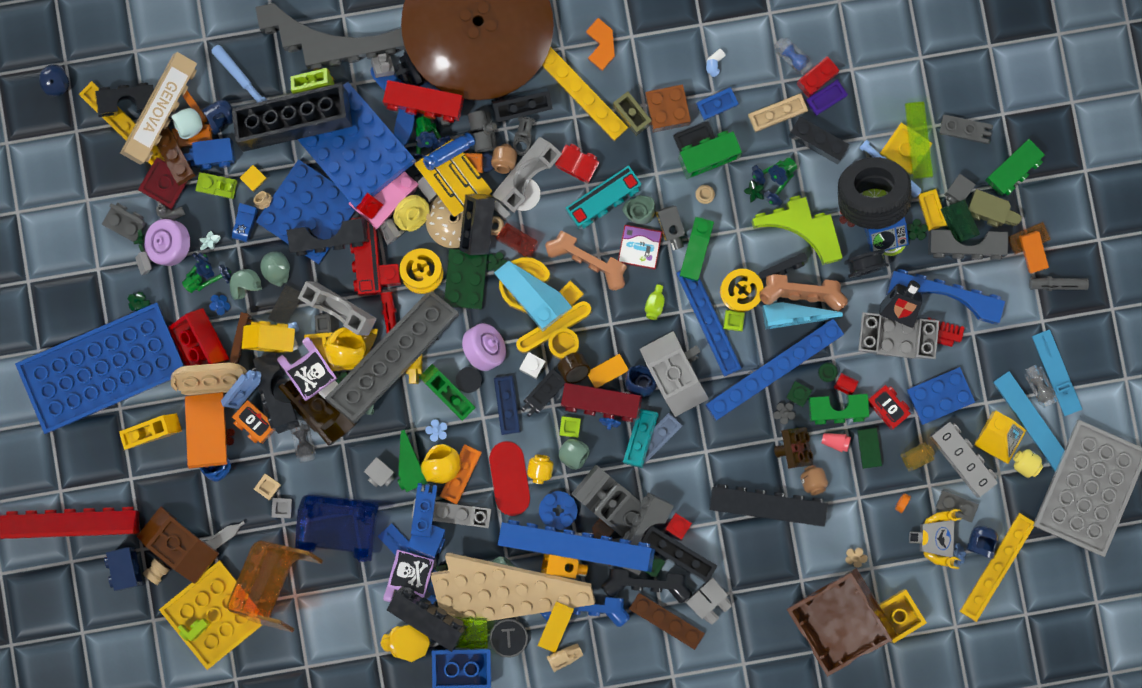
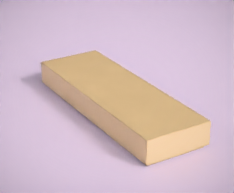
(778, 112)

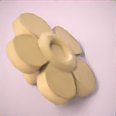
(856, 556)

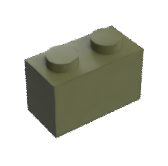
(632, 113)

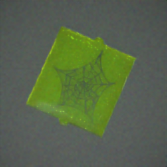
(476, 633)

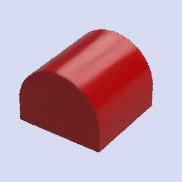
(846, 384)

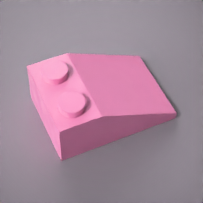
(390, 196)

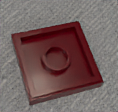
(161, 184)

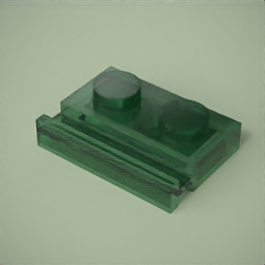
(960, 221)

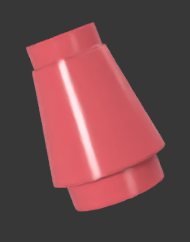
(836, 441)

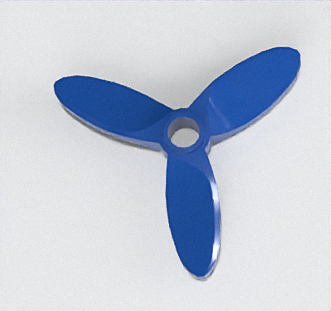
(404, 122)

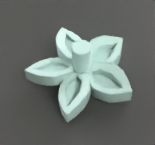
(209, 241)

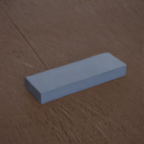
(662, 433)

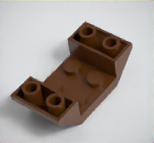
(177, 545)

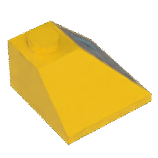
(1000, 436)

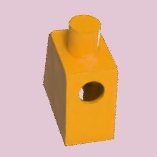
(556, 566)

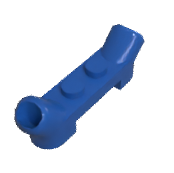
(612, 608)

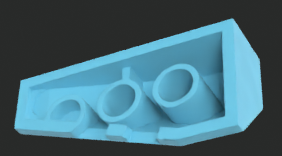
(537, 298)
(788, 314)

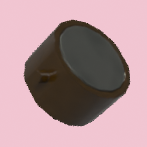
(573, 368)

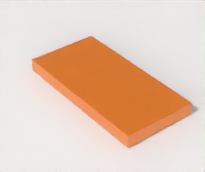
(205, 430)

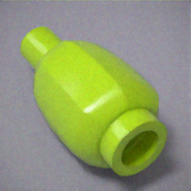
(655, 303)

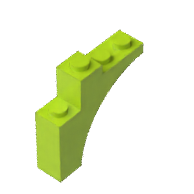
(797, 219)

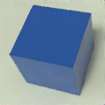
(428, 546)

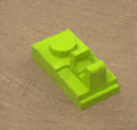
(216, 185)

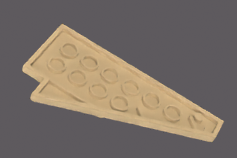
(502, 591)

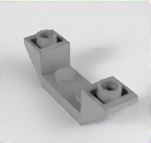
(460, 514)

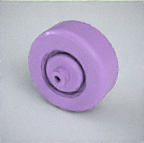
(167, 242)
(484, 347)

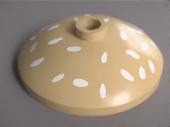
(441, 227)

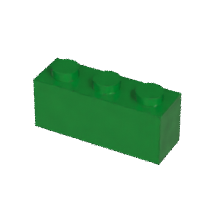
(1015, 168)

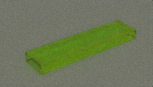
(918, 140)

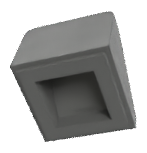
(326, 323)

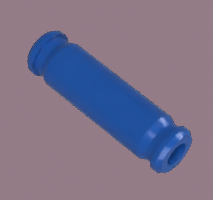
(449, 151)

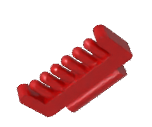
(947, 338)

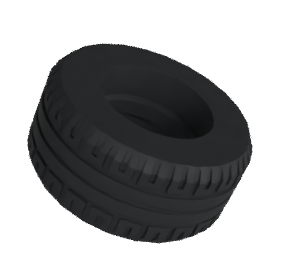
(874, 174)

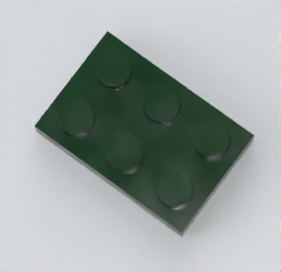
(465, 280)

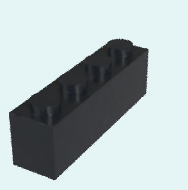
(679, 554)
(427, 618)

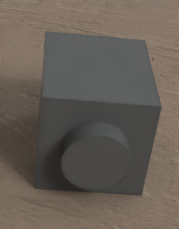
(959, 189)

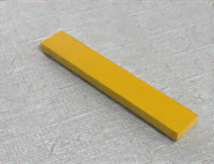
(120, 122)
(997, 567)

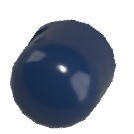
(214, 111)
(983, 541)

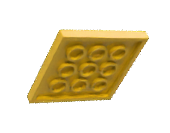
(209, 601)

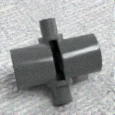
(483, 131)

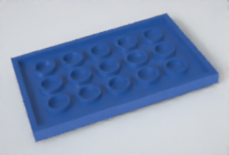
(360, 156)

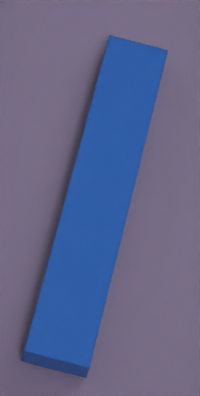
(710, 325)

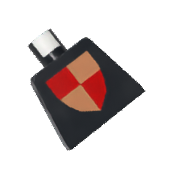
(902, 304)

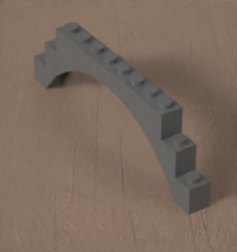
(321, 48)

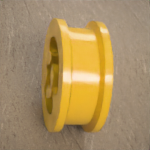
(417, 260)
(751, 279)

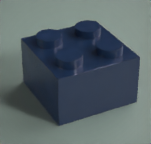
(123, 569)

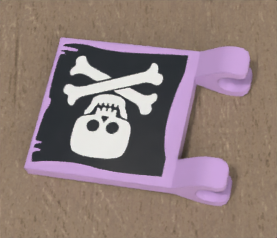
(310, 372)
(411, 572)

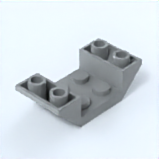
(894, 339)
(673, 374)

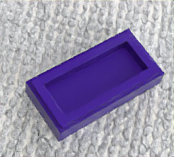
(826, 97)

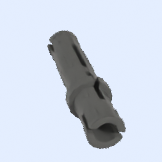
(1058, 283)

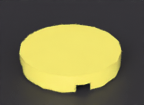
(411, 213)

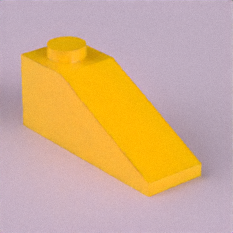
(150, 431)

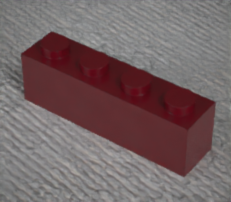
(601, 401)

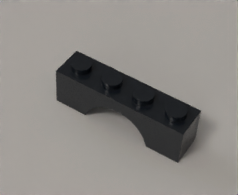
(351, 232)
(281, 413)

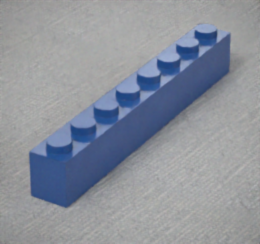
(774, 370)
(575, 546)

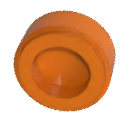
(902, 503)

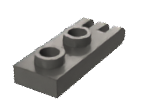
(965, 129)

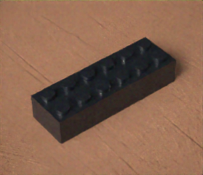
(292, 117)

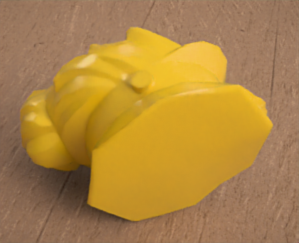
(405, 643)

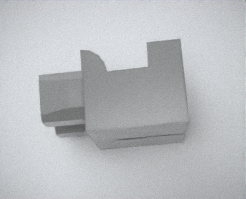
(701, 605)

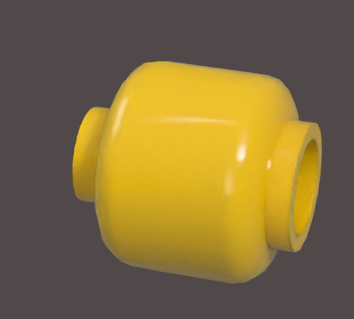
(540, 468)

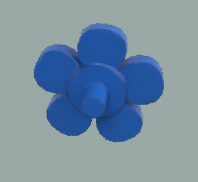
(220, 304)
(609, 422)

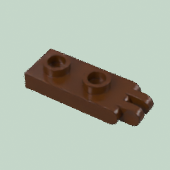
(237, 344)

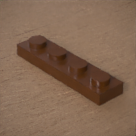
(174, 157)
(666, 621)

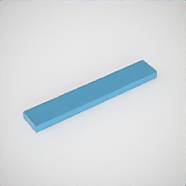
(1030, 419)

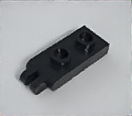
(543, 392)

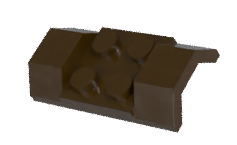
(318, 414)

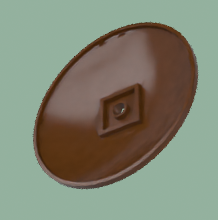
(474, 59)

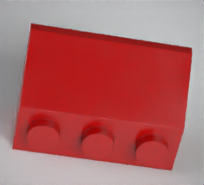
(197, 340)

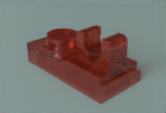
(516, 240)

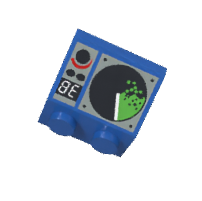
(888, 238)

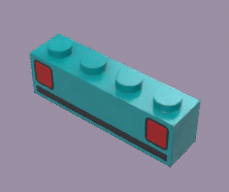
(603, 197)

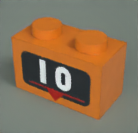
(253, 421)

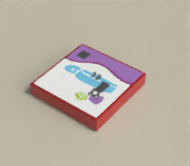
(640, 247)

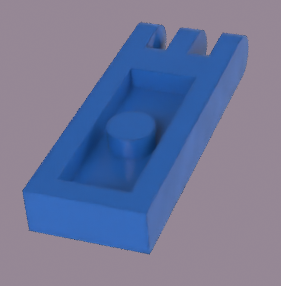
(423, 511)

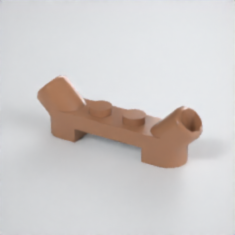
(565, 244)
(779, 287)

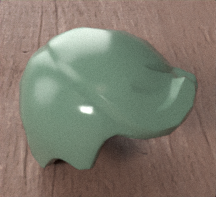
(640, 210)
(275, 268)

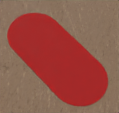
(509, 478)

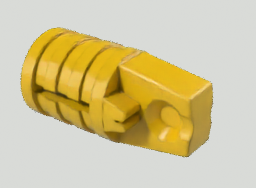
(414, 370)

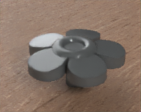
(783, 413)

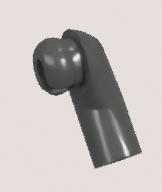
(166, 213)

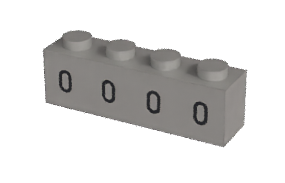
(963, 459)

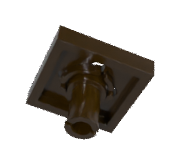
(795, 448)

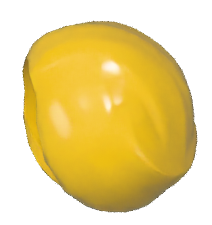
(344, 348)
(440, 464)

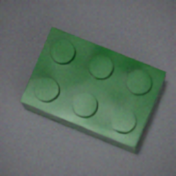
(709, 154)

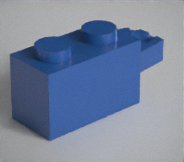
(211, 153)

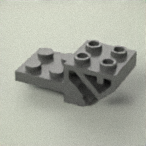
(607, 500)

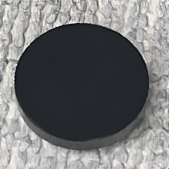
(468, 380)

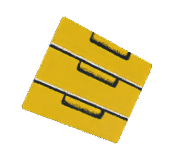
(454, 180)

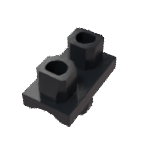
(408, 71)

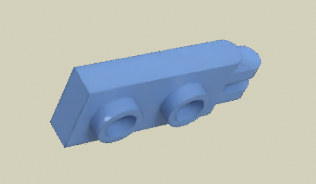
(241, 389)

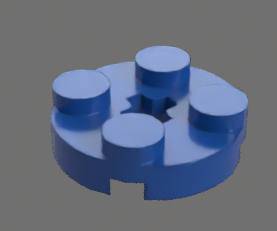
(551, 501)

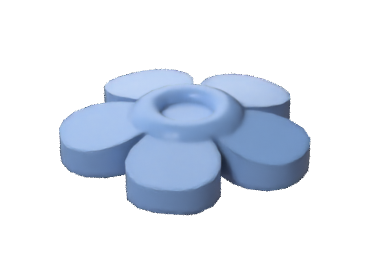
(437, 430)

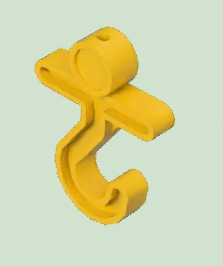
(561, 339)

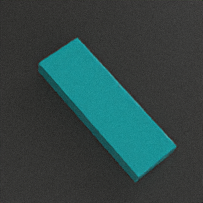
(640, 438)

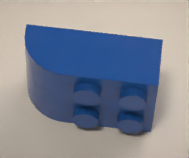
(461, 668)

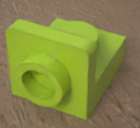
(196, 629)

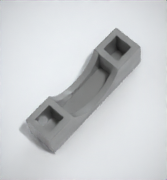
(539, 157)
(326, 300)

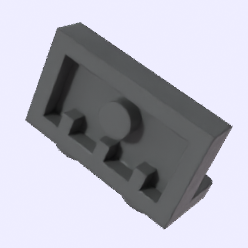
(123, 222)

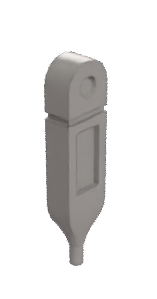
(224, 535)

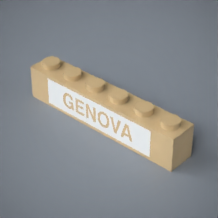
(158, 108)

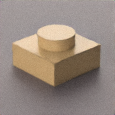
(267, 487)

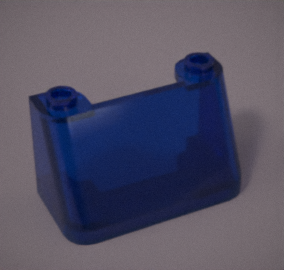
(337, 525)

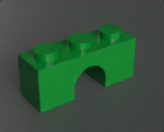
(821, 410)

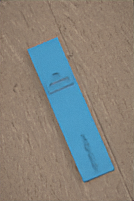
(1057, 372)

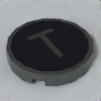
(508, 638)

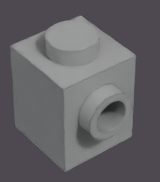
(379, 473)

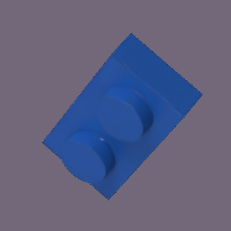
(717, 104)

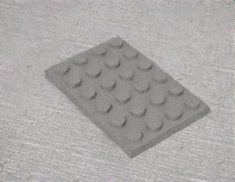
(1090, 488)

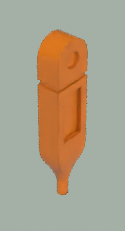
(191, 102)

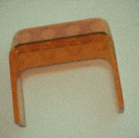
(263, 580)

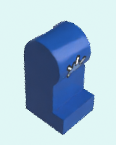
(244, 222)

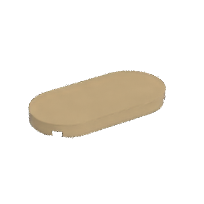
(206, 378)

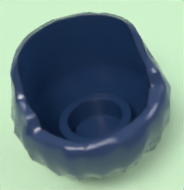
(640, 381)

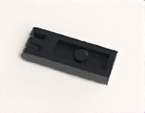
(780, 269)

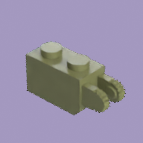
(992, 209)

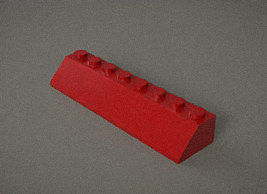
(69, 523)

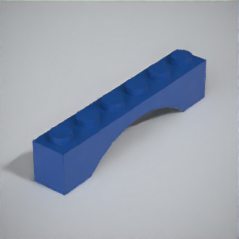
(985, 308)

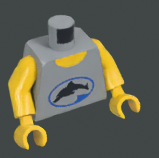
(937, 538)

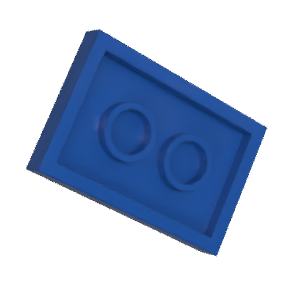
(940, 396)

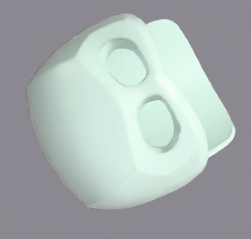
(187, 123)

